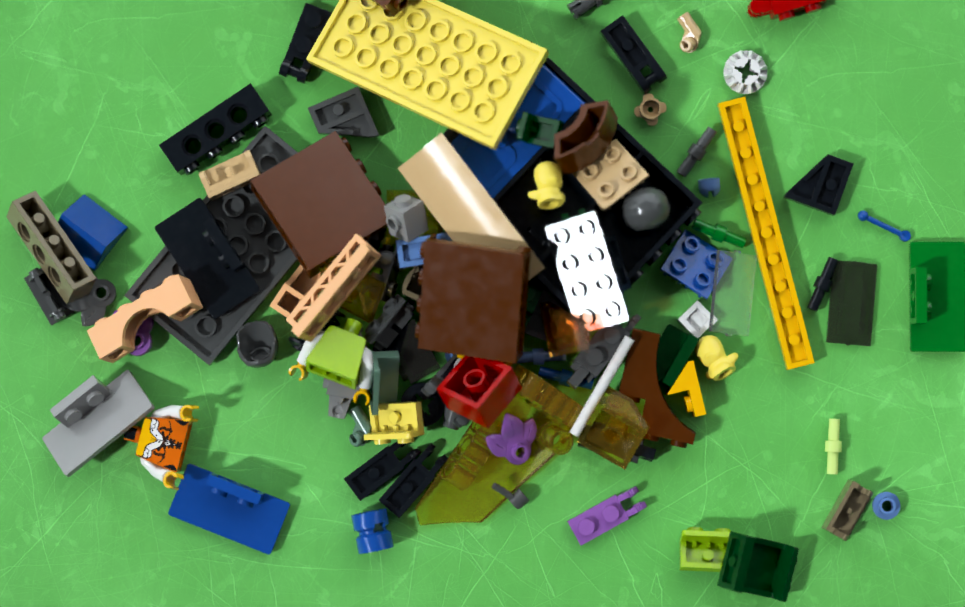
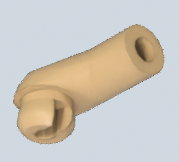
(691, 33)

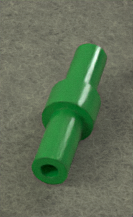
(719, 233)

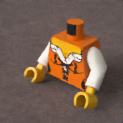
(164, 441)

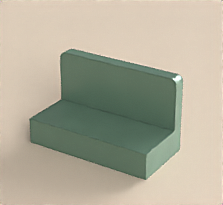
(385, 378)

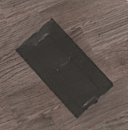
(851, 303)

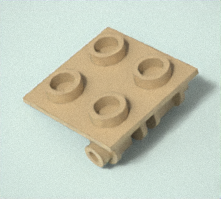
(611, 176)

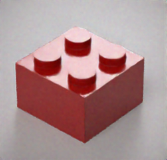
(479, 389)

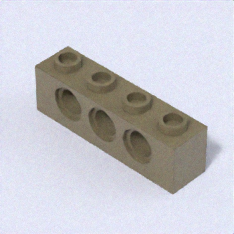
(51, 247)

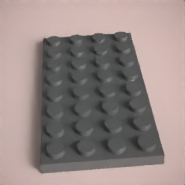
(255, 242)

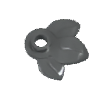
(92, 306)

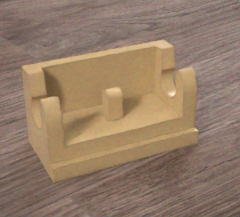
(229, 175)

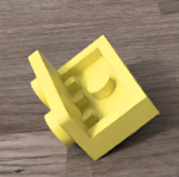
(396, 421)

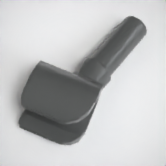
(518, 498)

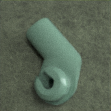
(361, 427)

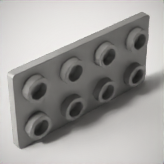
(94, 419)

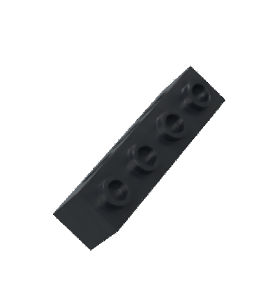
(177, 145)

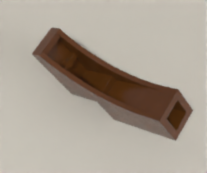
(642, 382)

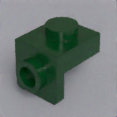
(537, 130)

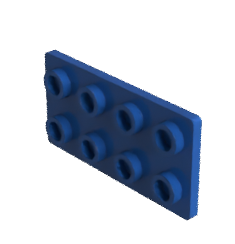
(229, 509)

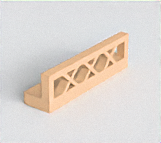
(335, 292)

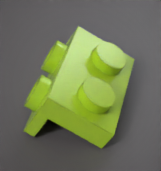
(703, 549)

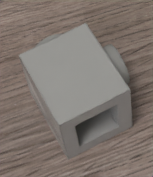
(406, 217)

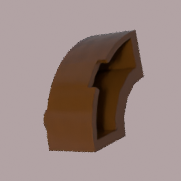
(586, 137)

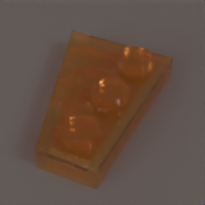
(563, 331)

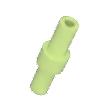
(833, 446)

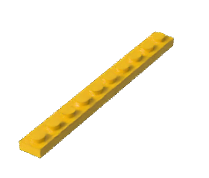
(765, 233)

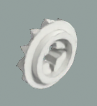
(734, 77)

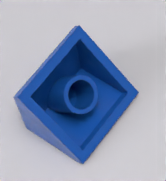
(91, 230)

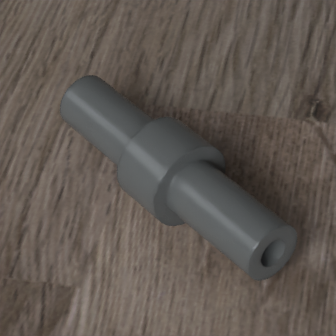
(696, 152)

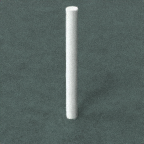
(601, 386)

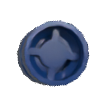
(372, 531)

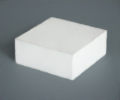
(695, 319)

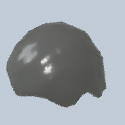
(645, 209)
(257, 344)

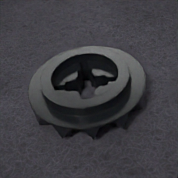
(435, 408)

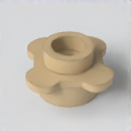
(657, 106)

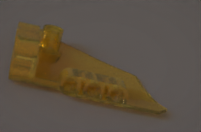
(465, 481)

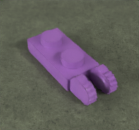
(604, 516)

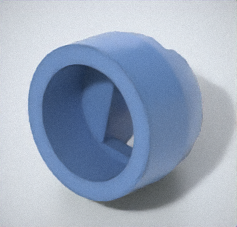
(709, 184)

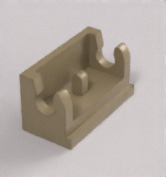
(847, 510)

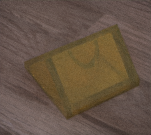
(364, 298)

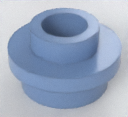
(877, 505)

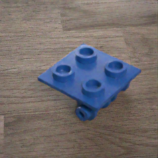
(692, 264)

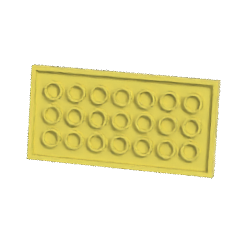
(432, 63)

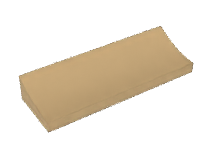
(460, 200)

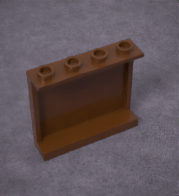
(321, 201)
(473, 299)

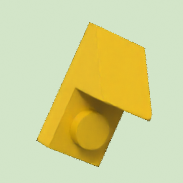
(689, 382)

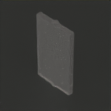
(732, 293)

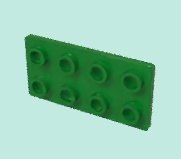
(937, 296)

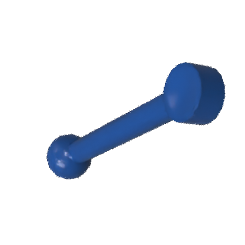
(903, 235)

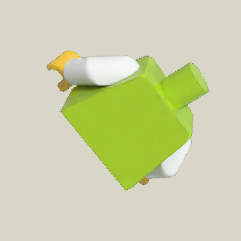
(339, 357)

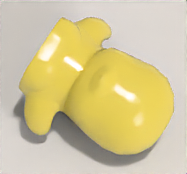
(549, 182)
(713, 356)

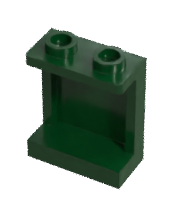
(758, 566)

